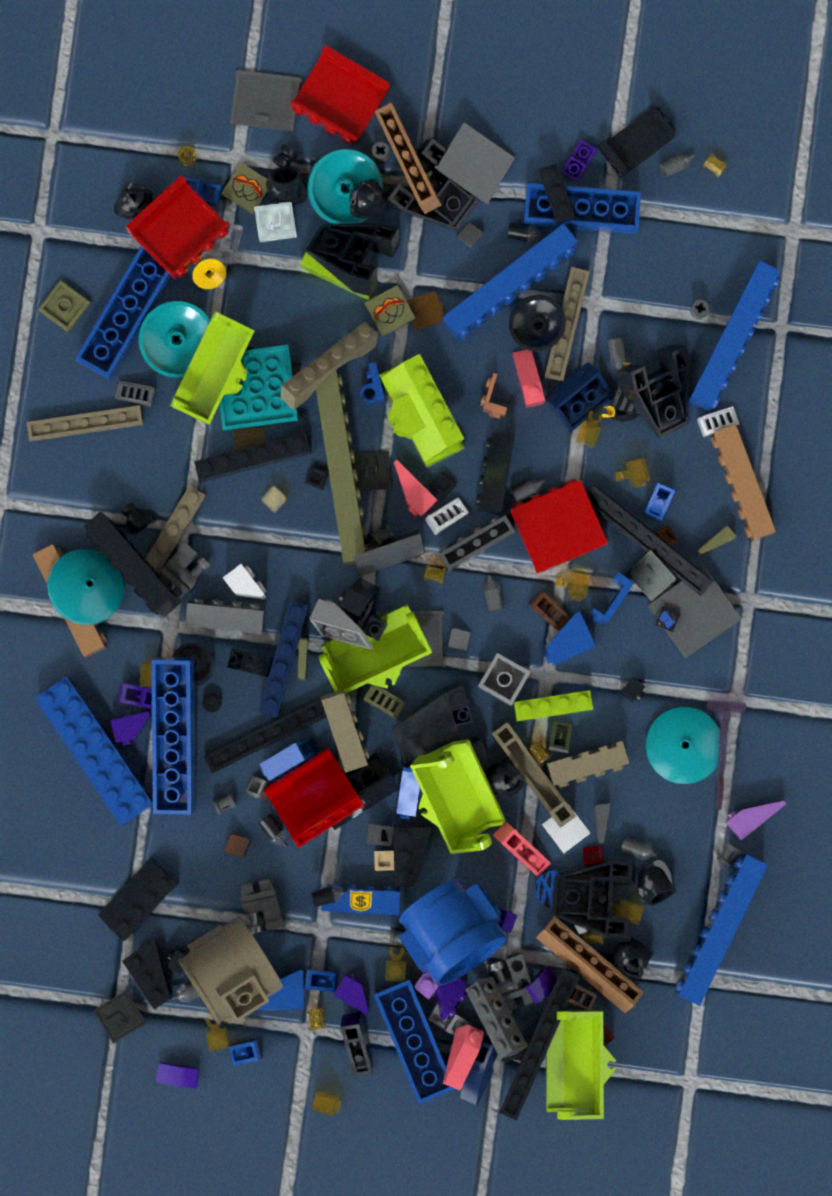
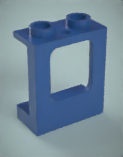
(625, 585)

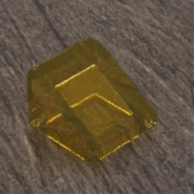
(274, 499)

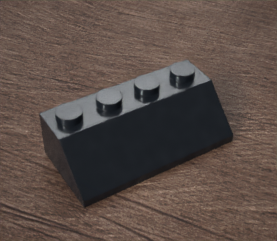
(496, 473)
(371, 784)
(137, 899)

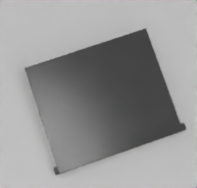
(264, 100)
(475, 163)
(432, 627)

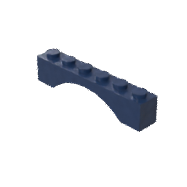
(283, 659)

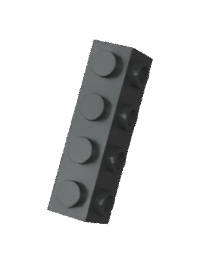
(477, 543)
(225, 616)
(496, 1017)

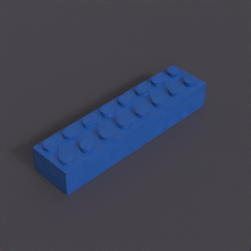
(510, 282)
(123, 315)
(734, 335)
(173, 735)
(94, 751)
(721, 929)

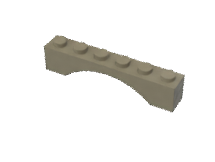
(305, 382)
(533, 775)

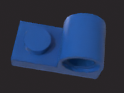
(372, 374)

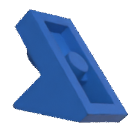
(659, 501)

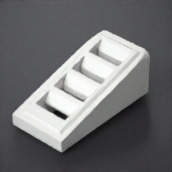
(703, 426)
(434, 525)

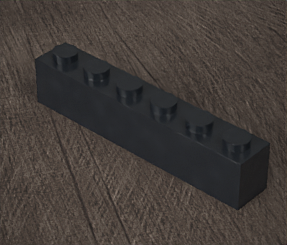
(252, 457)

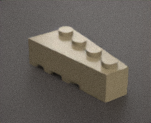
(344, 730)
(588, 763)

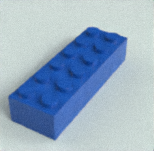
(593, 209)
(413, 1040)

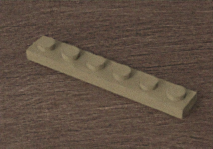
(571, 306)
(84, 423)
(175, 528)

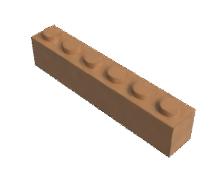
(408, 158)
(743, 482)
(86, 636)
(590, 964)

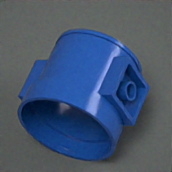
(452, 930)

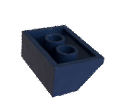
(578, 396)

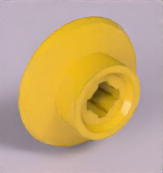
(210, 280)

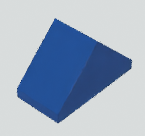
(321, 980)
(245, 1052)

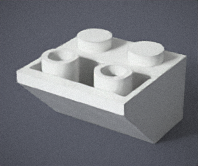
(243, 585)

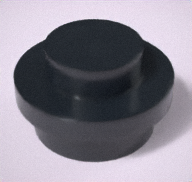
(212, 702)

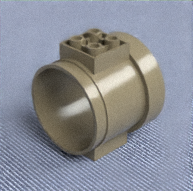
(230, 971)

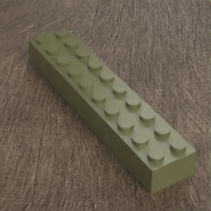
(340, 468)

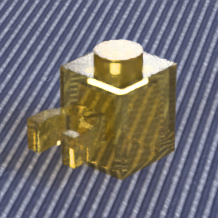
(589, 431)
(635, 472)
(576, 585)
(146, 675)
(629, 910)
(395, 968)
(217, 1037)
(326, 1103)

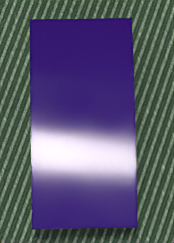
(579, 160)
(542, 984)
(177, 1075)

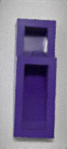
(135, 696)

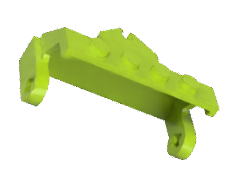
(214, 368)
(421, 411)
(355, 666)
(457, 796)
(577, 1066)

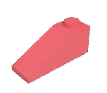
(528, 378)
(416, 495)
(521, 849)
(463, 1053)

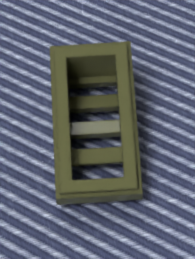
(721, 538)
(373, 688)

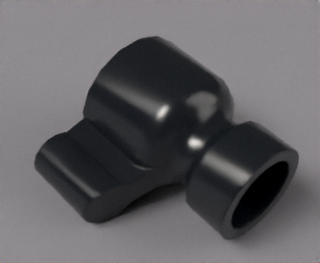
(135, 520)

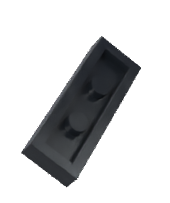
(556, 193)

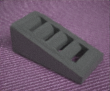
(150, 398)
(601, 814)

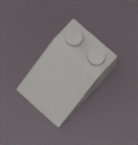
(336, 625)

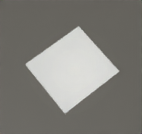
(567, 835)

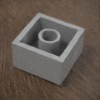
(504, 679)

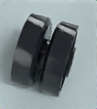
(203, 658)

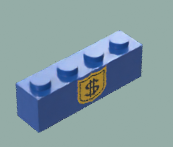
(367, 901)

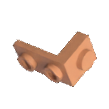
(496, 411)

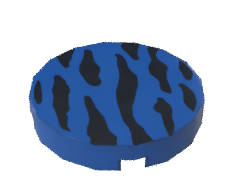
(545, 887)

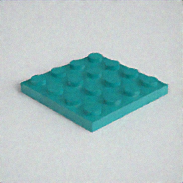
(260, 396)

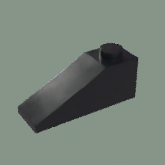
(356, 1043)

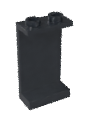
(637, 141)

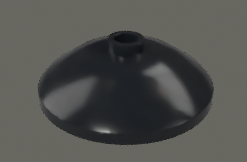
(534, 311)

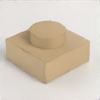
(384, 860)

